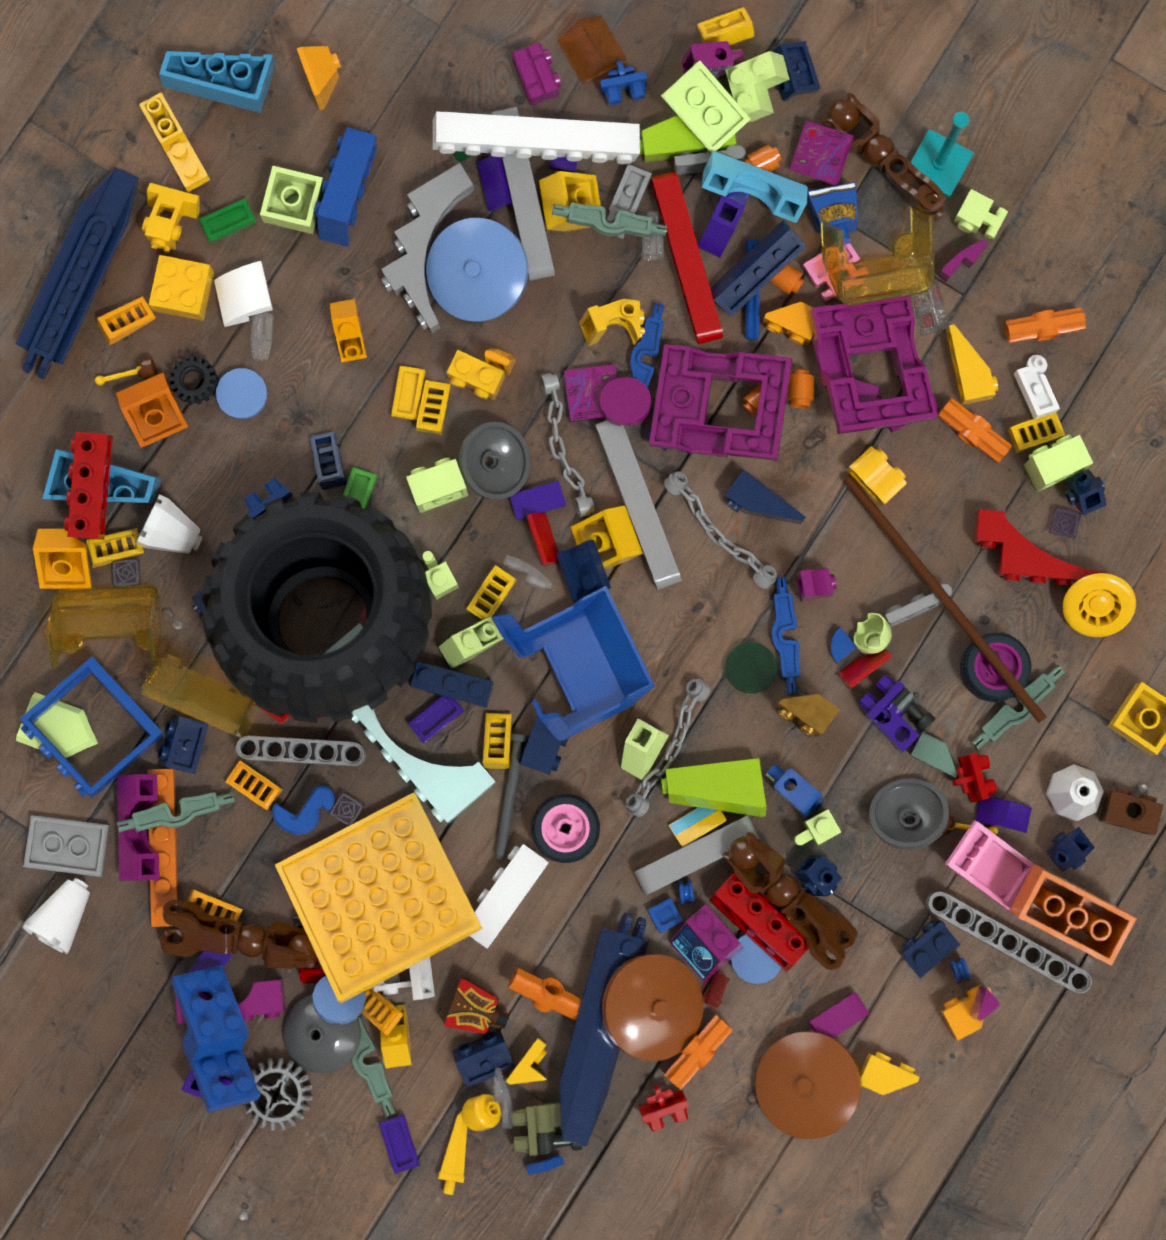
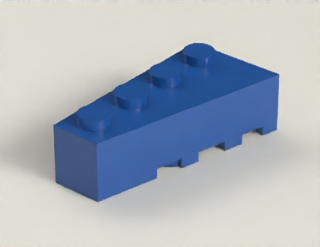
(345, 186)

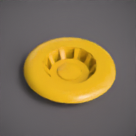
(1097, 597)

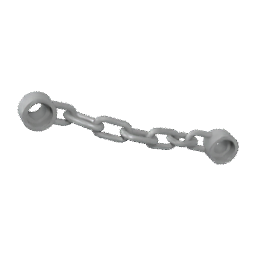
(583, 504)
(764, 576)
(639, 804)

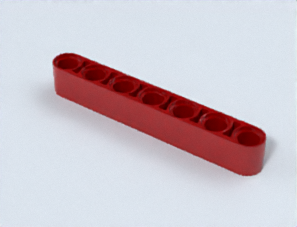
(687, 258)

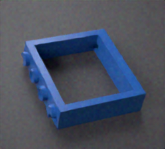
(91, 667)

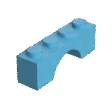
(780, 194)

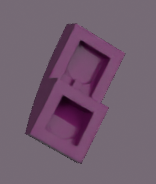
(966, 257)
(840, 1016)

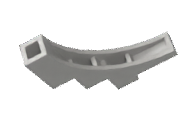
(431, 205)

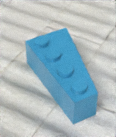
(220, 77)
(124, 484)

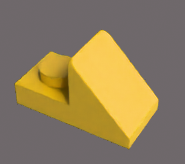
(524, 1070)

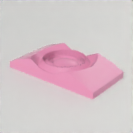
(990, 865)

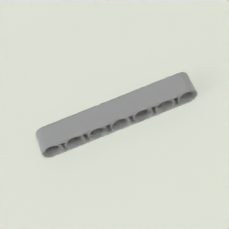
(527, 211)
(638, 504)
(1020, 946)

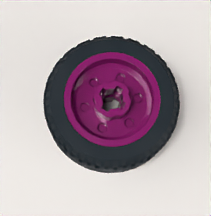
(982, 678)

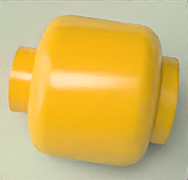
(481, 1112)

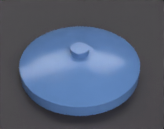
(477, 269)

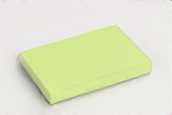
(705, 107)

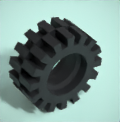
(186, 366)

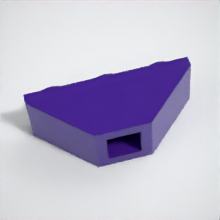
(723, 223)

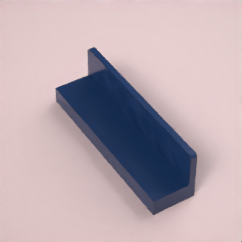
(757, 268)

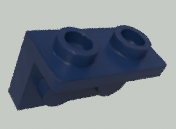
(799, 68)
(583, 569)
(182, 744)
(928, 948)
(480, 1058)

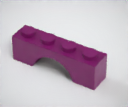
(136, 856)
(264, 998)

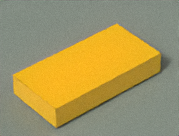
(408, 393)

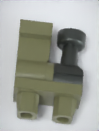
(541, 1129)

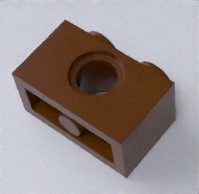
(1144, 822)

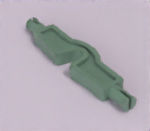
(595, 218)
(1009, 717)
(161, 814)
(374, 1072)

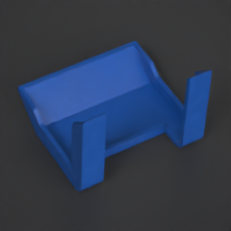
(590, 658)

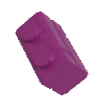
(535, 73)

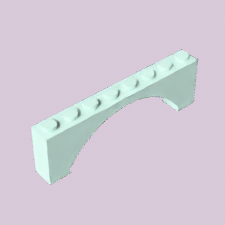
(444, 786)

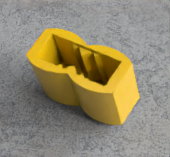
(877, 475)

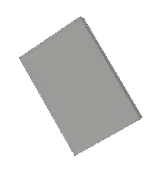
(66, 846)

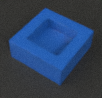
(665, 915)

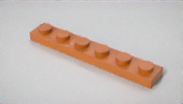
(165, 843)

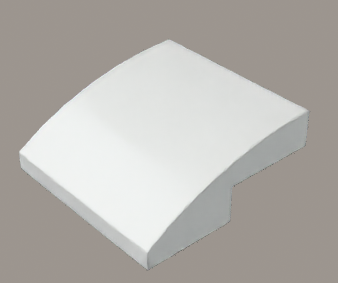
(243, 293)

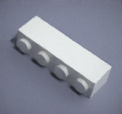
(507, 893)

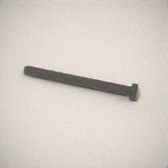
(510, 793)

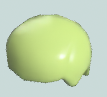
(873, 634)

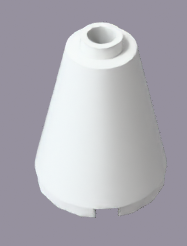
(60, 916)

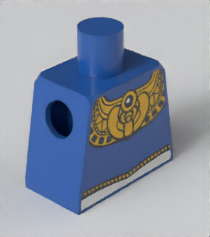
(836, 206)

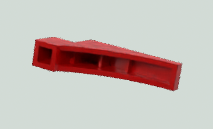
(1020, 557)

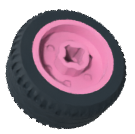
(548, 822)

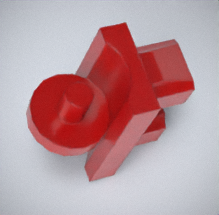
(972, 779)
(661, 1105)

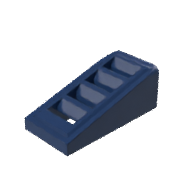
(330, 476)

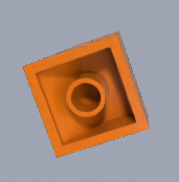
(151, 410)

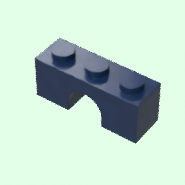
(452, 684)

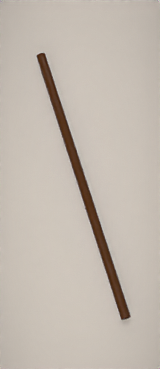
(945, 599)

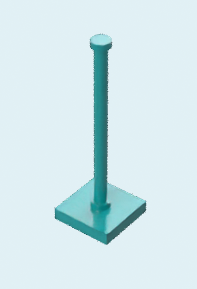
(942, 157)

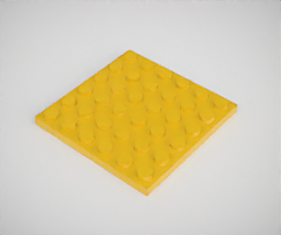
(378, 897)

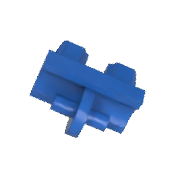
(621, 80)
(276, 491)

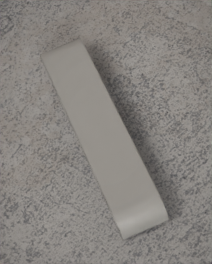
(288, 751)
(692, 856)

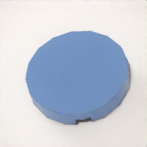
(241, 394)
(753, 963)
(330, 1009)

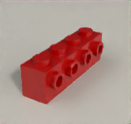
(89, 485)
(760, 922)

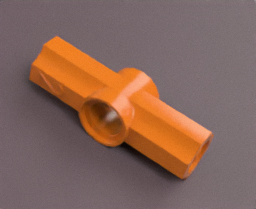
(1045, 325)
(974, 430)
(545, 993)
(698, 1052)

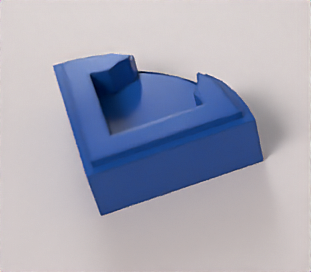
(841, 645)
(544, 1165)

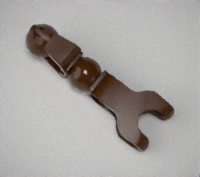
(881, 153)
(801, 909)
(225, 936)

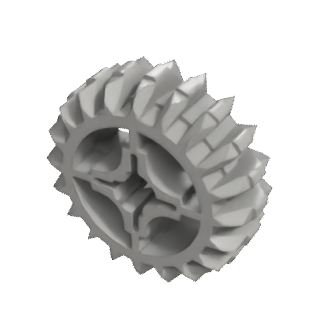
(288, 1098)

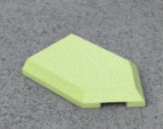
(64, 727)

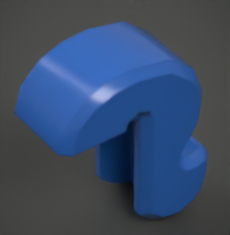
(309, 815)

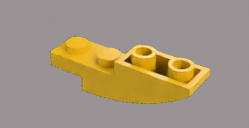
(174, 142)

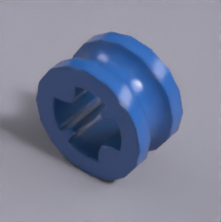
(686, 891)
(960, 970)

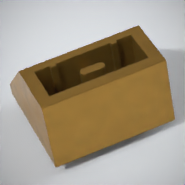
(809, 711)

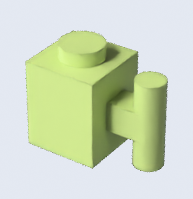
(975, 212)
(439, 576)
(819, 829)

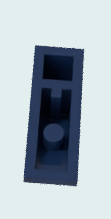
(757, 500)

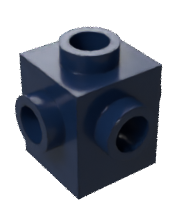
(1085, 492)
(1070, 849)
(818, 876)

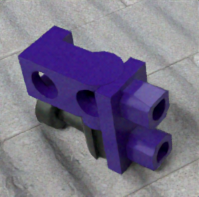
(888, 713)

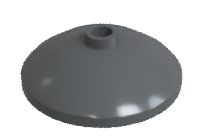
(507, 460)
(904, 802)
(331, 1051)

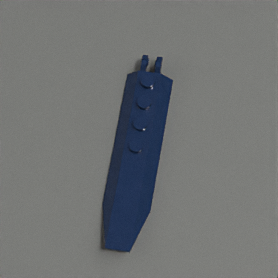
(77, 271)
(591, 1051)

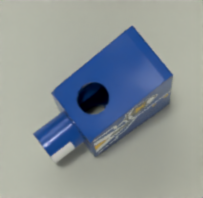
(803, 798)

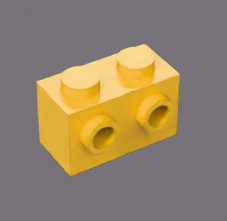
(475, 375)

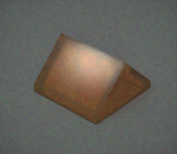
(591, 48)

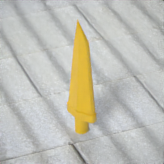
(454, 1159)

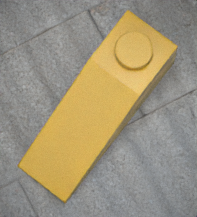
(971, 372)

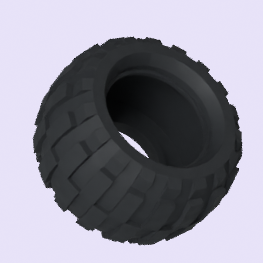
(302, 544)

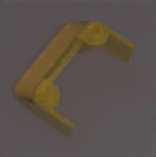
(900, 275)
(104, 615)
(199, 696)

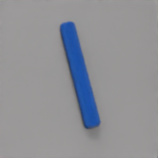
(752, 317)

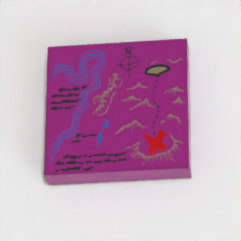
(821, 152)
(585, 389)

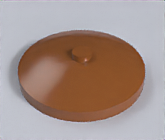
(652, 1007)
(808, 1085)

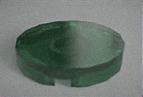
(751, 668)

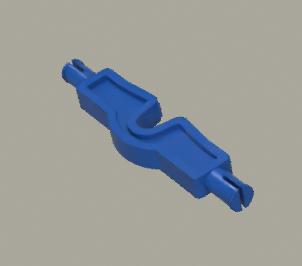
(647, 346)
(788, 649)

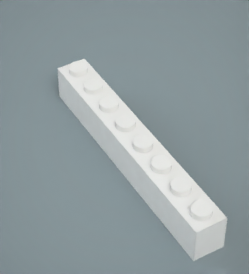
(535, 137)

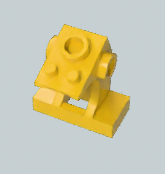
(163, 231)
(596, 320)

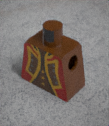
(474, 1009)

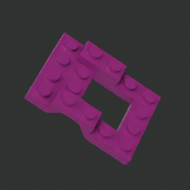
(867, 329)
(684, 401)

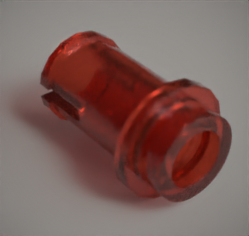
(716, 991)

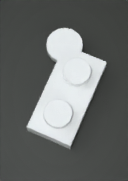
(1036, 387)

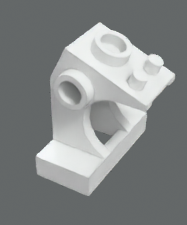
(420, 982)

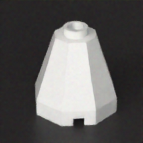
(169, 529)
(1065, 794)

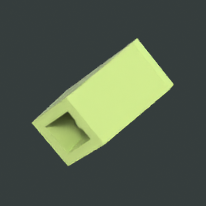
(470, 642)
(642, 748)

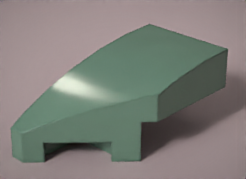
(935, 754)

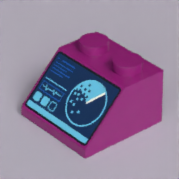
(705, 943)

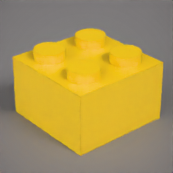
(181, 288)
(1142, 719)

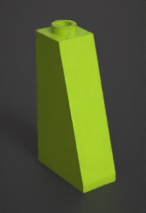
(671, 139)
(718, 786)

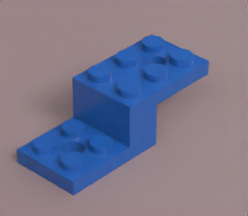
(215, 1038)

